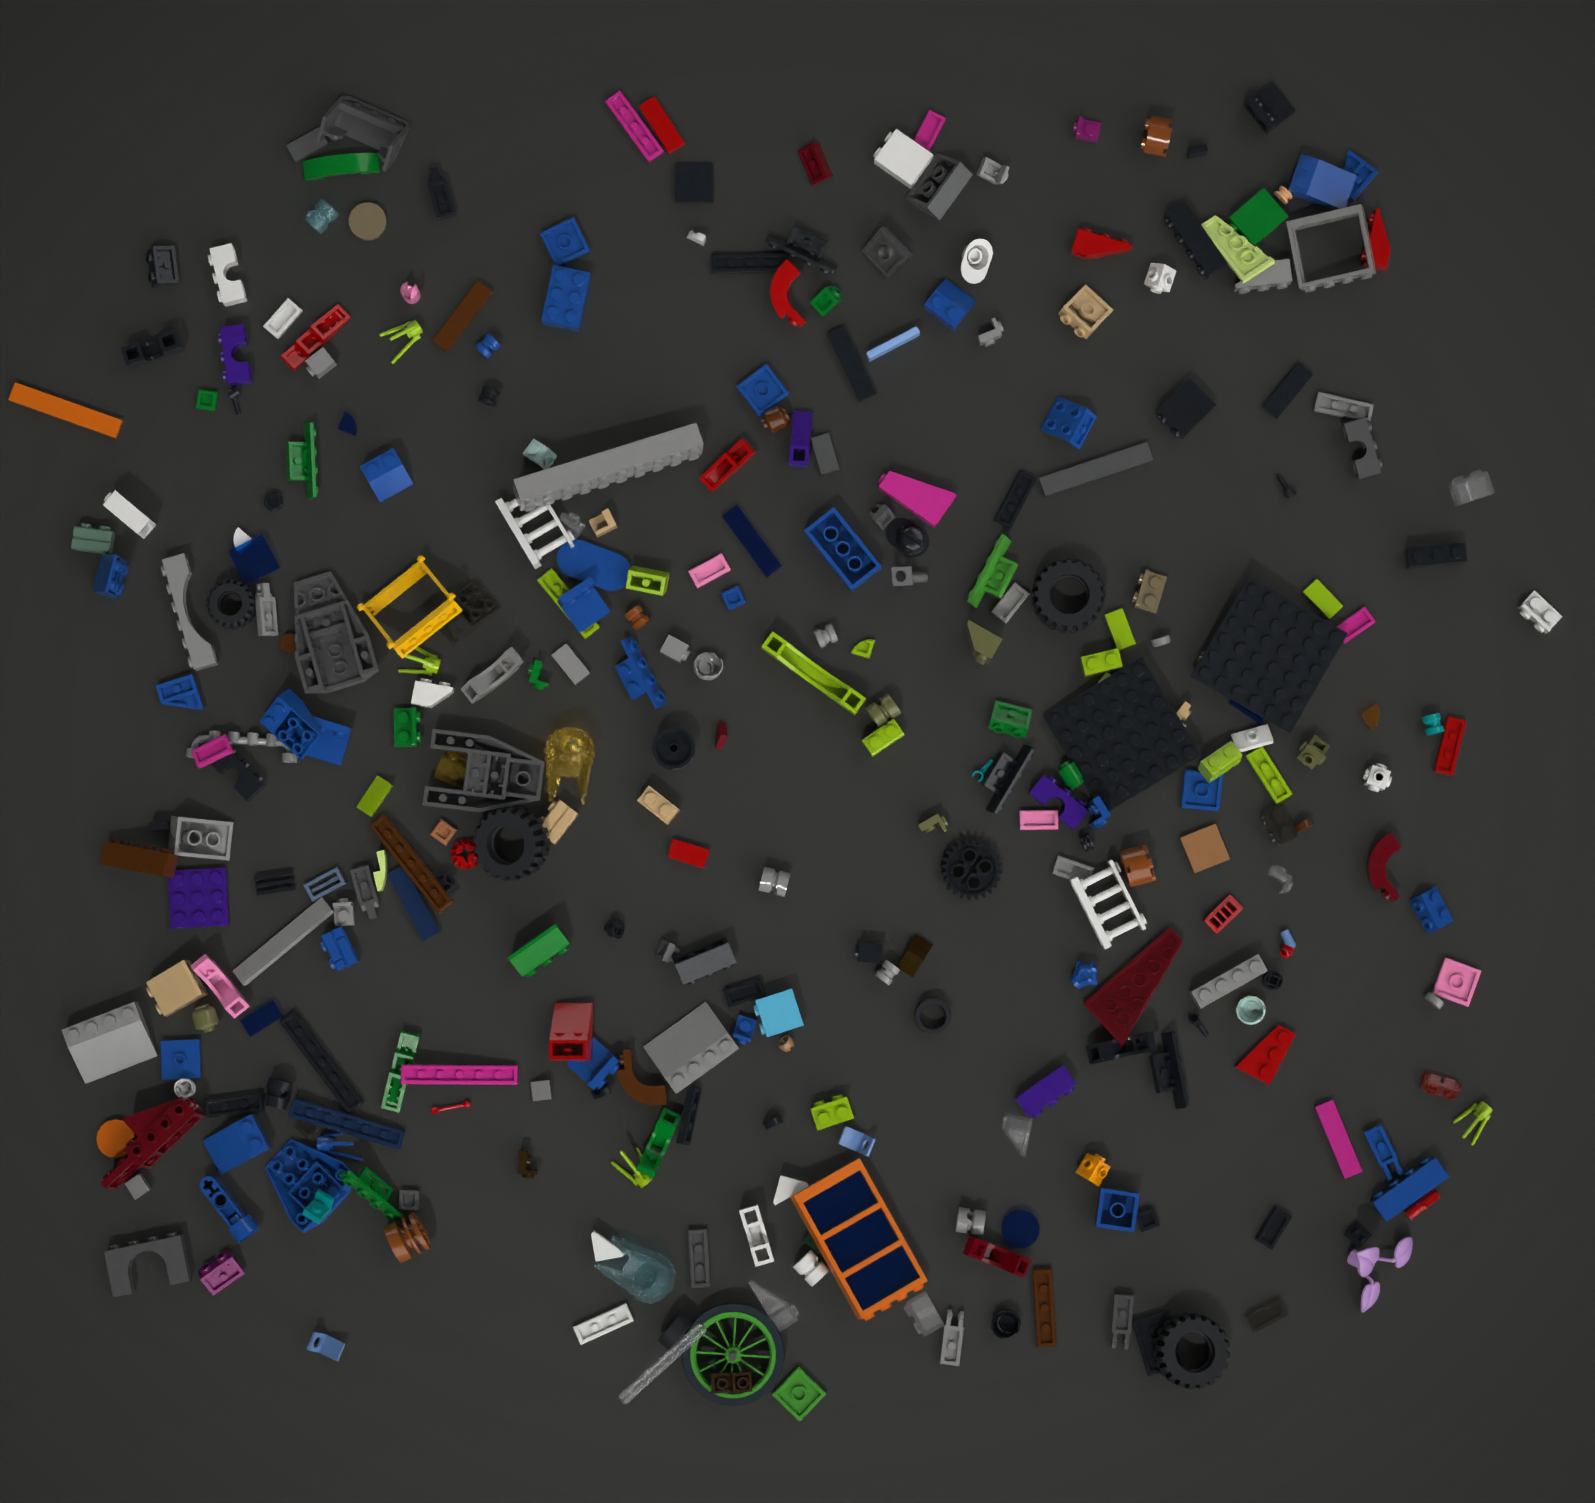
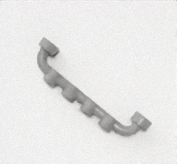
(252, 739)

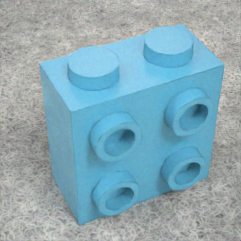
(778, 1013)

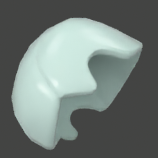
(1250, 1010)

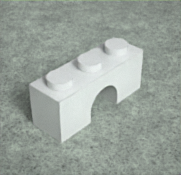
(222, 259)
(756, 1235)

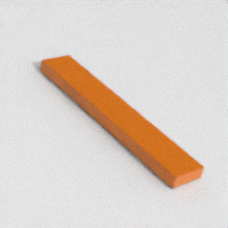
(65, 410)

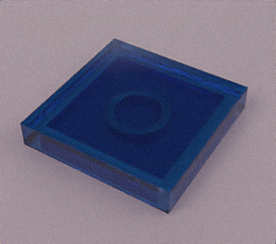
(254, 559)

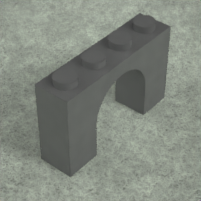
(120, 1260)

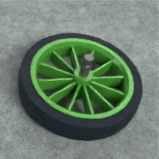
(733, 1353)

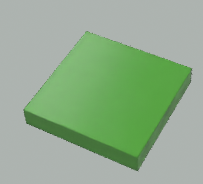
(799, 1393)

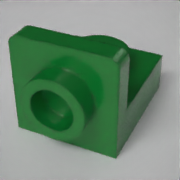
(826, 299)

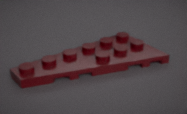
(1129, 991)

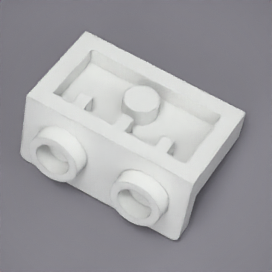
(1539, 612)

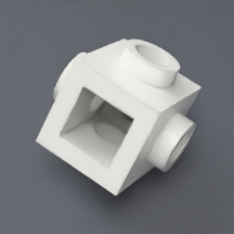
(1160, 278)
(1370, 777)

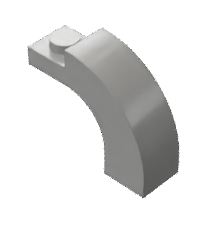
(493, 676)

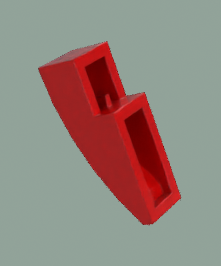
(728, 464)

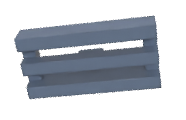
(339, 877)

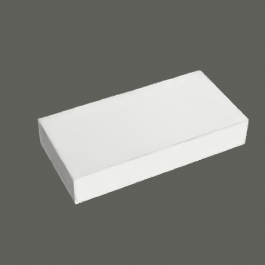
(283, 318)

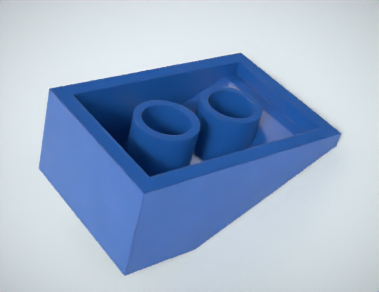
(1321, 183)
(237, 1144)

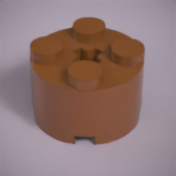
(1157, 135)
(1137, 865)

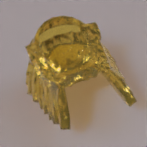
(569, 755)

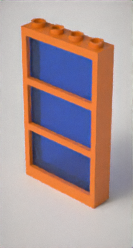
(859, 1240)

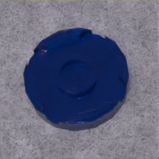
(1020, 1229)

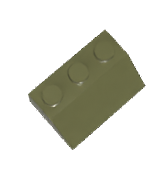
(981, 643)

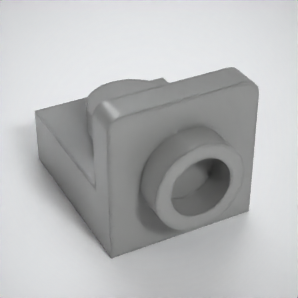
(343, 913)

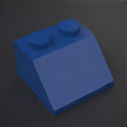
(949, 304)
(386, 475)

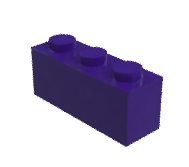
(1046, 1092)

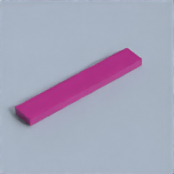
(459, 1074)

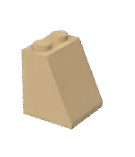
(176, 988)

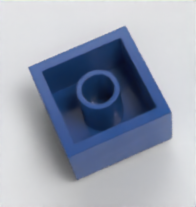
(1116, 1209)

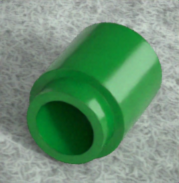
(1070, 775)

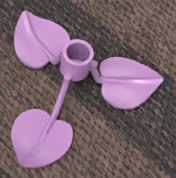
(1366, 1259)

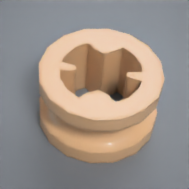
(1283, 195)

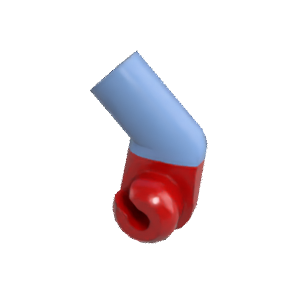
(1288, 945)

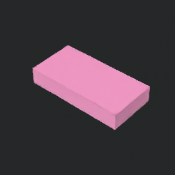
(709, 570)
(1038, 819)

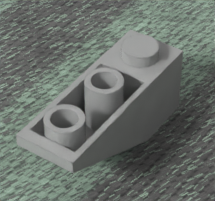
(1276, 276)

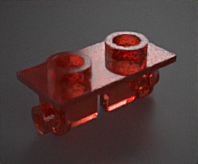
(1449, 1089)

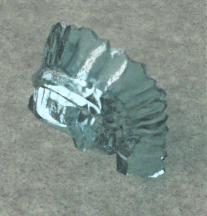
(645, 1273)

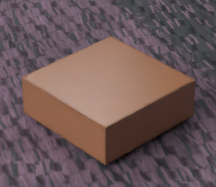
(443, 832)

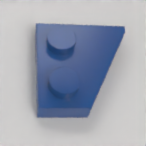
(1364, 172)

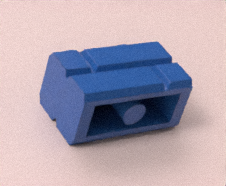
(339, 949)

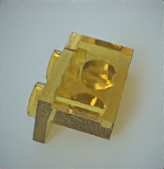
(452, 769)

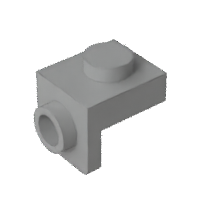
(993, 171)
(989, 337)

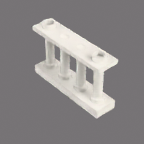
(526, 539)
(1097, 920)

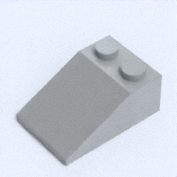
(200, 838)

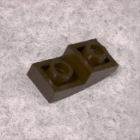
(731, 1382)

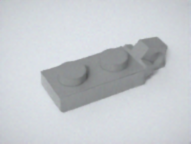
(265, 611)

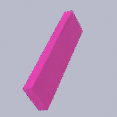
(634, 126)
(1338, 1139)

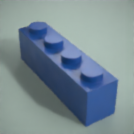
(1409, 1189)

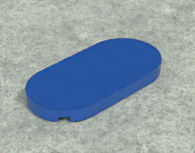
(588, 560)

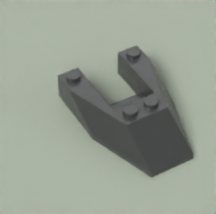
(493, 777)

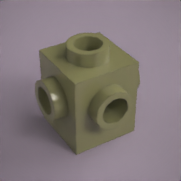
(1313, 752)

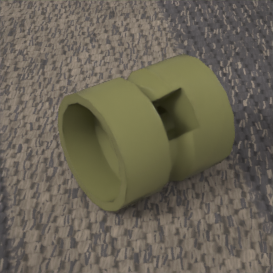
(883, 710)

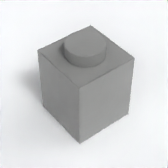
(320, 363)
(675, 649)

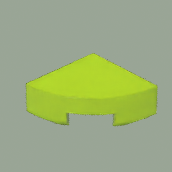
(863, 648)

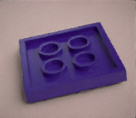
(198, 898)

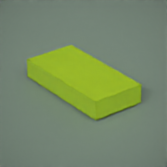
(1322, 599)
(1120, 629)

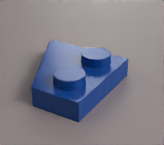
(180, 693)

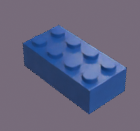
(842, 549)

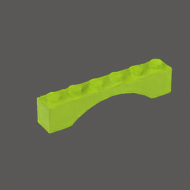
(813, 674)

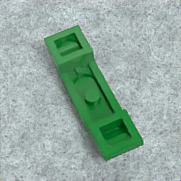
(340, 165)

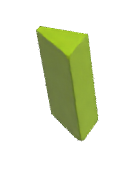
(374, 796)

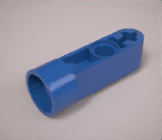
(240, 1225)

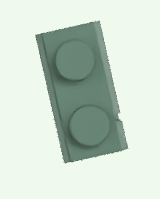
(92, 539)

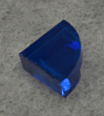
(348, 424)

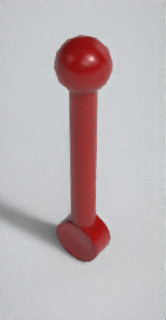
(435, 1110)

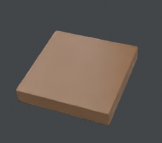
(1204, 848)

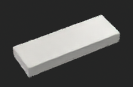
(603, 1323)

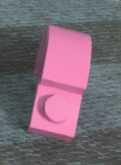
(221, 985)

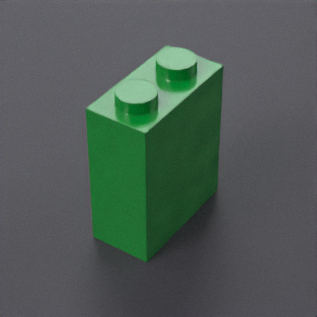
(1258, 218)

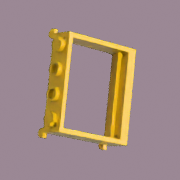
(426, 626)

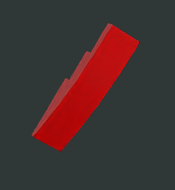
(315, 337)

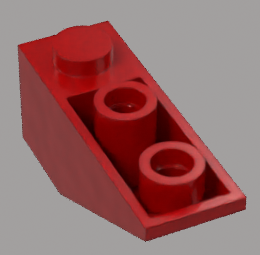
(1379, 242)
(1091, 245)

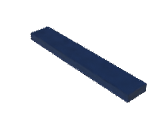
(346, 1123)

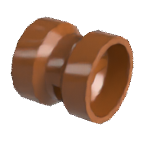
(638, 619)

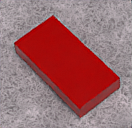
(688, 853)

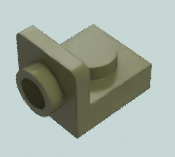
(929, 824)

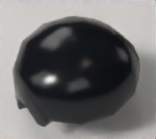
(1006, 1324)

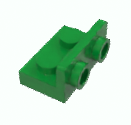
(1010, 719)
(406, 727)

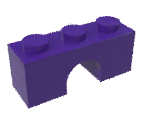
(233, 338)
(1073, 810)

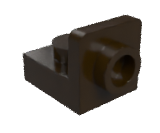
(524, 1161)

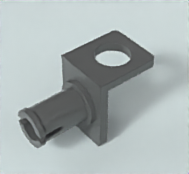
(907, 577)

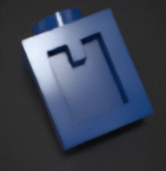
(744, 1029)

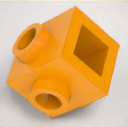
(1093, 1168)

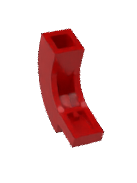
(779, 293)

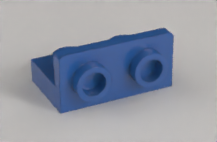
(1098, 809)

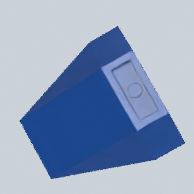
(299, 1173)

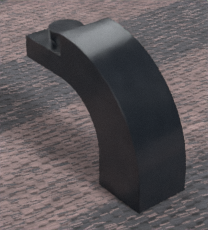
(1112, 1049)

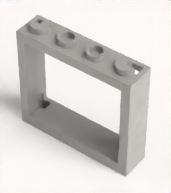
(1323, 218)

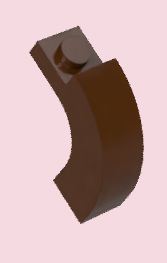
(643, 1093)

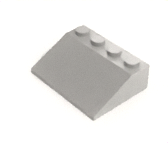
(110, 1042)
(691, 1047)

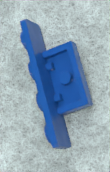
(637, 675)

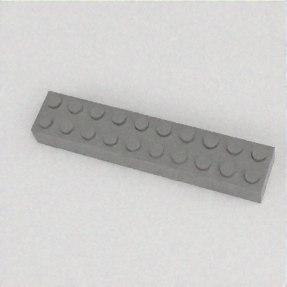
(608, 467)

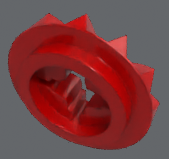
(460, 861)

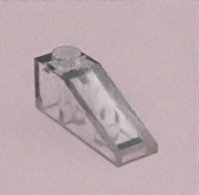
(778, 1309)

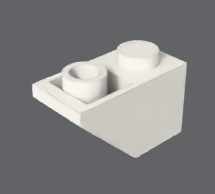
(429, 694)

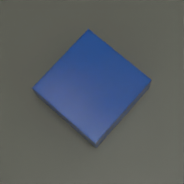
(733, 598)

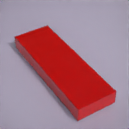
(661, 125)
(1449, 746)

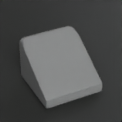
(541, 1090)
(138, 1186)

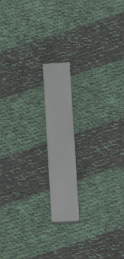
(283, 941)

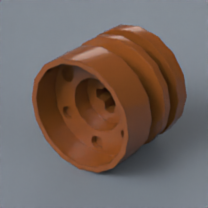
(407, 1237)

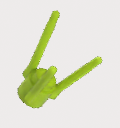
(411, 329)
(430, 664)
(1482, 1113)
(640, 1178)

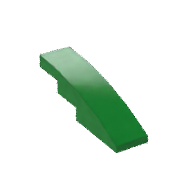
(403, 1055)

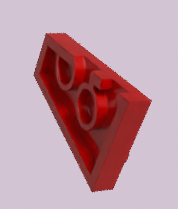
(1267, 1055)

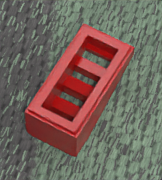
(1211, 925)

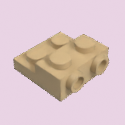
(1085, 312)

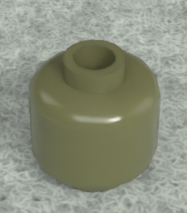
(205, 1018)

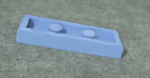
(892, 343)

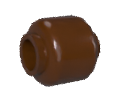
(775, 419)

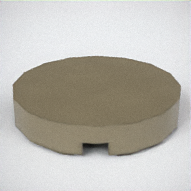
(367, 221)

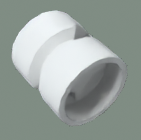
(811, 1268)

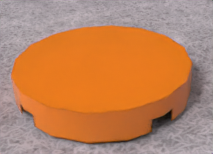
(113, 1138)

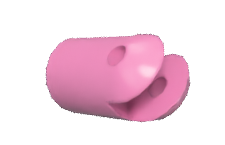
(409, 293)

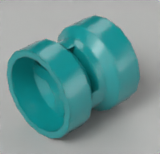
(1432, 724)

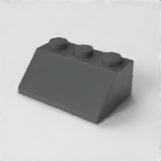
(939, 186)

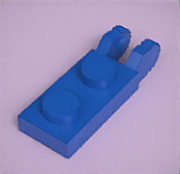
(1382, 1150)

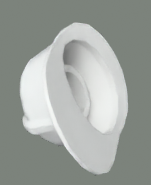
(976, 260)

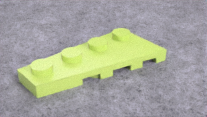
(1239, 253)

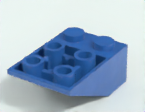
(110, 576)
(291, 723)

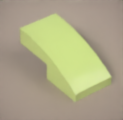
(381, 876)

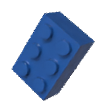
(566, 298)

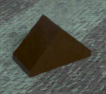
(914, 956)

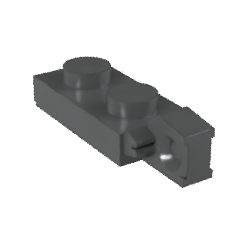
(365, 890)

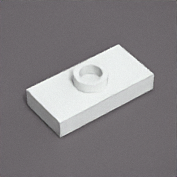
(1252, 738)

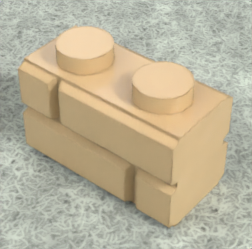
(658, 805)
(558, 820)

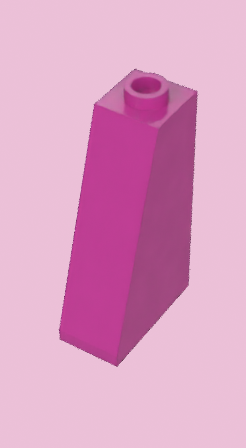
(919, 498)

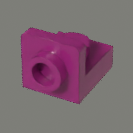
(1086, 130)

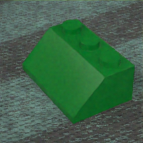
(539, 951)

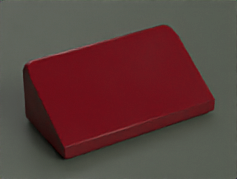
(815, 163)

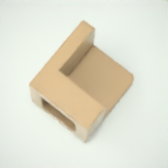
(603, 523)

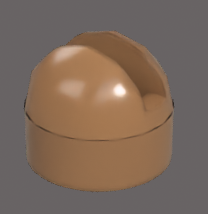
(785, 1043)

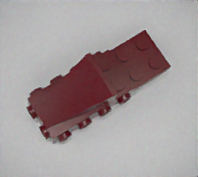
(156, 1134)

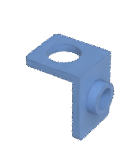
(856, 1140)
(327, 1345)

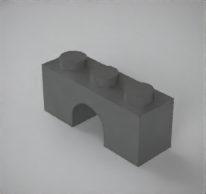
(1368, 463)

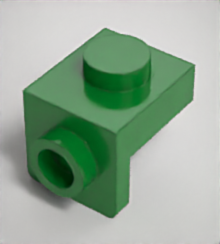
(535, 672)

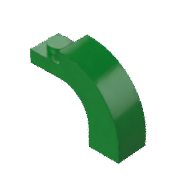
(658, 1142)

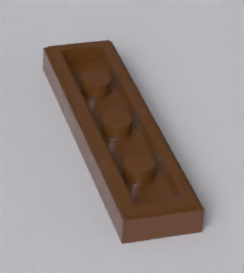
(462, 316)
(1044, 1307)

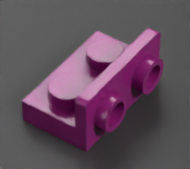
(220, 1272)

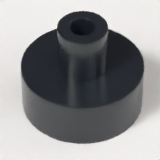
(614, 929)

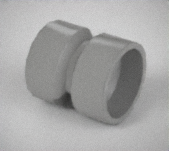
(774, 881)
(970, 1221)

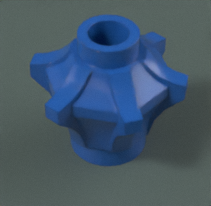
(1084, 974)

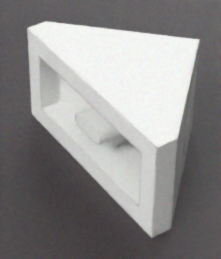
(788, 1187)
(604, 1248)

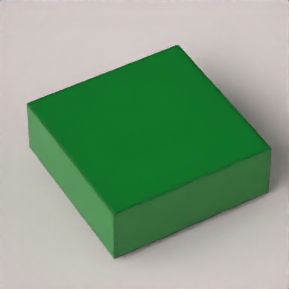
(207, 400)

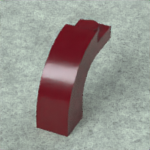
(1376, 866)
(997, 1256)

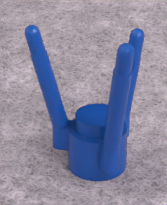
(326, 1143)

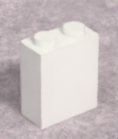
(902, 158)
(129, 514)

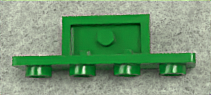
(302, 461)
(373, 1189)

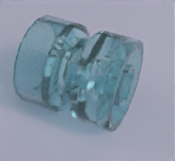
(321, 216)

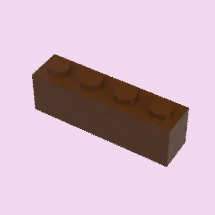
(139, 859)

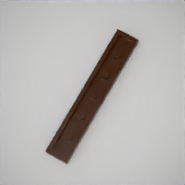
(411, 863)

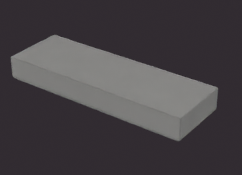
(1342, 407)

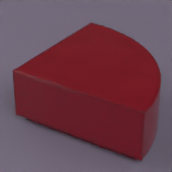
(721, 735)

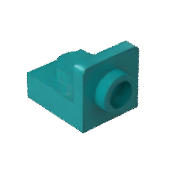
(319, 1207)

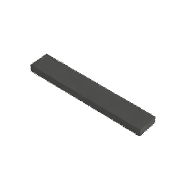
(1096, 469)

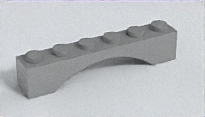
(178, 575)

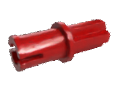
(1422, 1204)

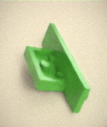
(995, 574)

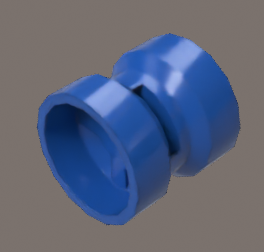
(487, 346)

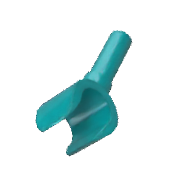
(983, 769)

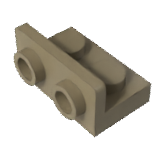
(1149, 592)

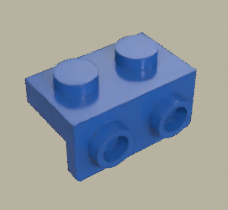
(1431, 910)

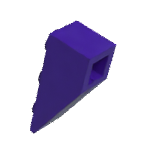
(800, 439)

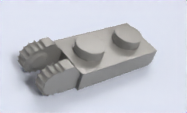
(952, 1340)

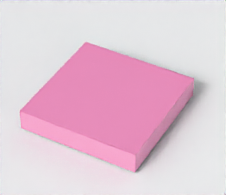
(1456, 981)

